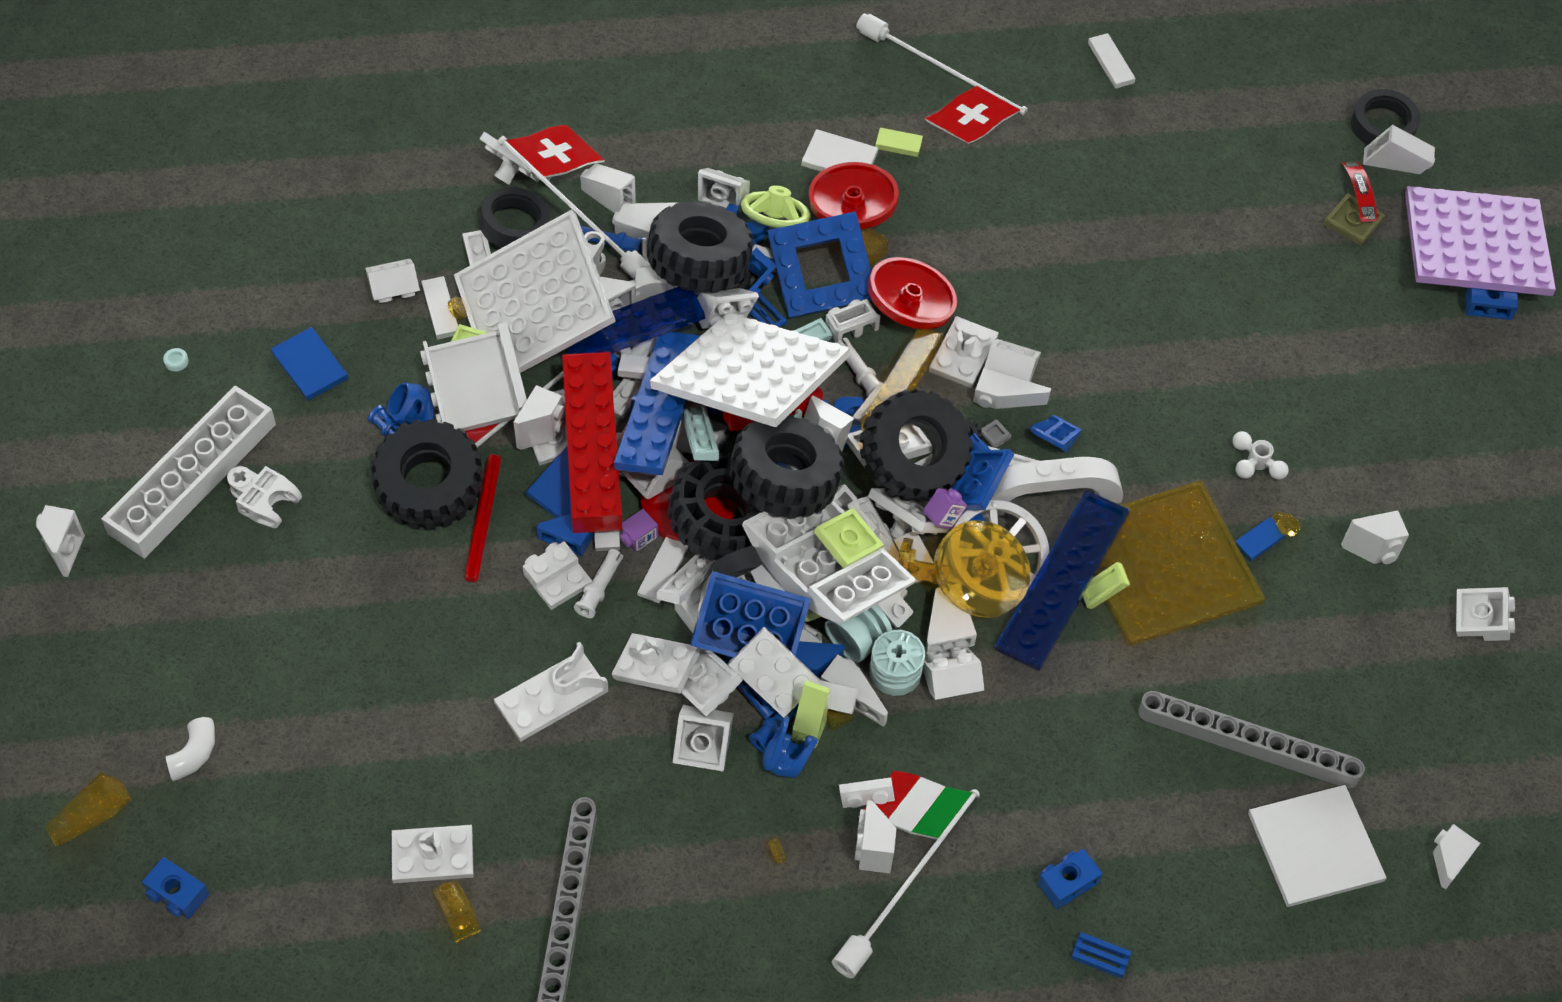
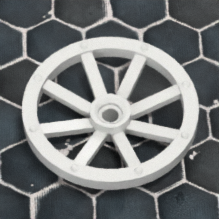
(1024, 517)

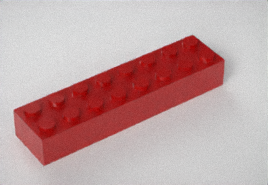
(591, 443)

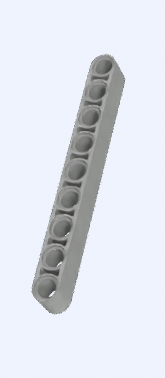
(1263, 738)
(568, 900)

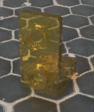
(918, 569)
(457, 910)

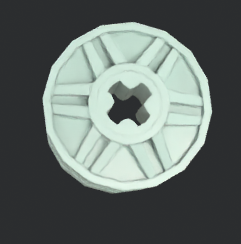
(859, 632)
(894, 674)

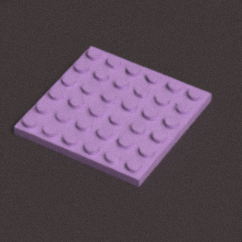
(1479, 241)

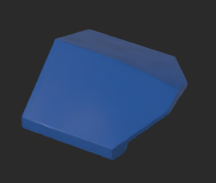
(1056, 432)

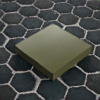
(1346, 221)

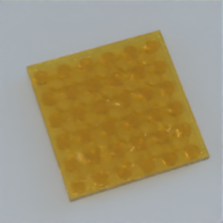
(1177, 565)

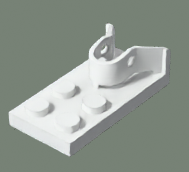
(551, 695)

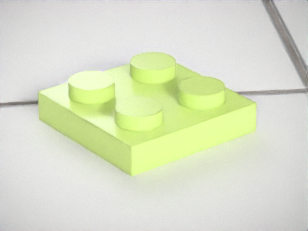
(848, 538)

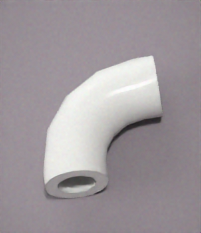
(196, 751)

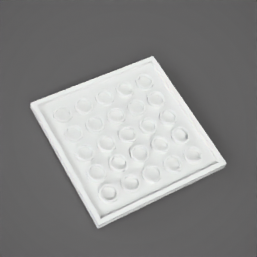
(541, 288)
(750, 369)

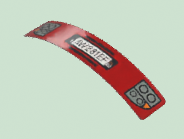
(1363, 191)

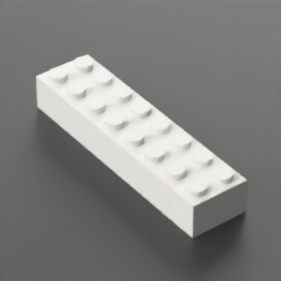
(188, 472)

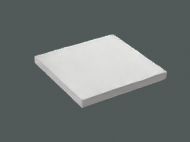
(1316, 845)

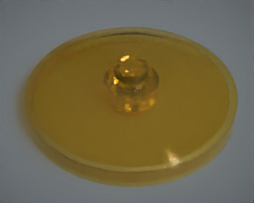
(982, 568)

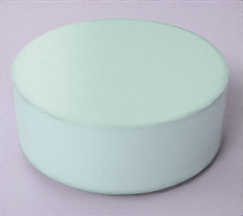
(175, 359)

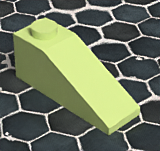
(811, 712)

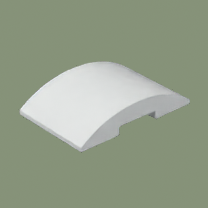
(810, 570)

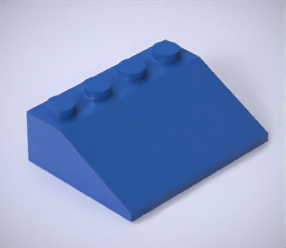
(739, 609)

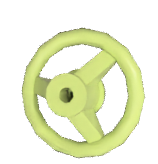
(775, 204)

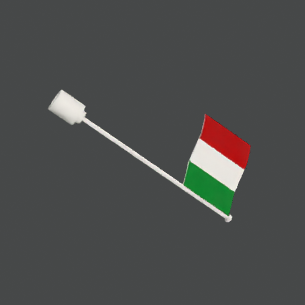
(921, 810)

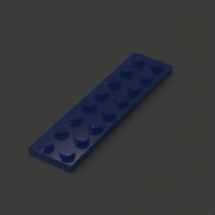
(1062, 580)

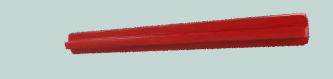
(482, 518)

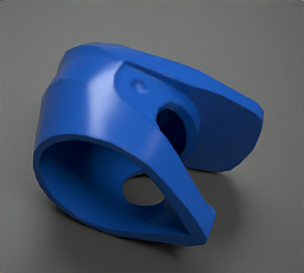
(410, 403)
(784, 756)

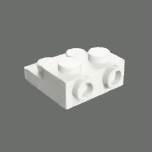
(556, 574)
(1485, 613)

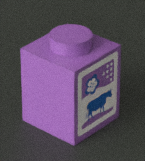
(945, 508)
(638, 531)

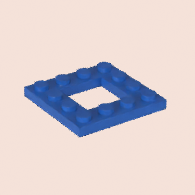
(783, 246)

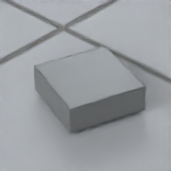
(995, 434)

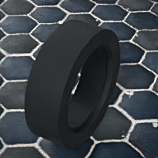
(1383, 99)
(510, 198)

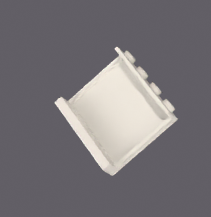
(475, 380)

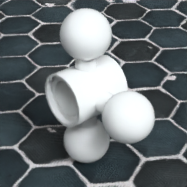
(1246, 468)

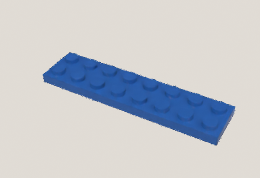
(654, 414)

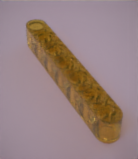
(909, 367)

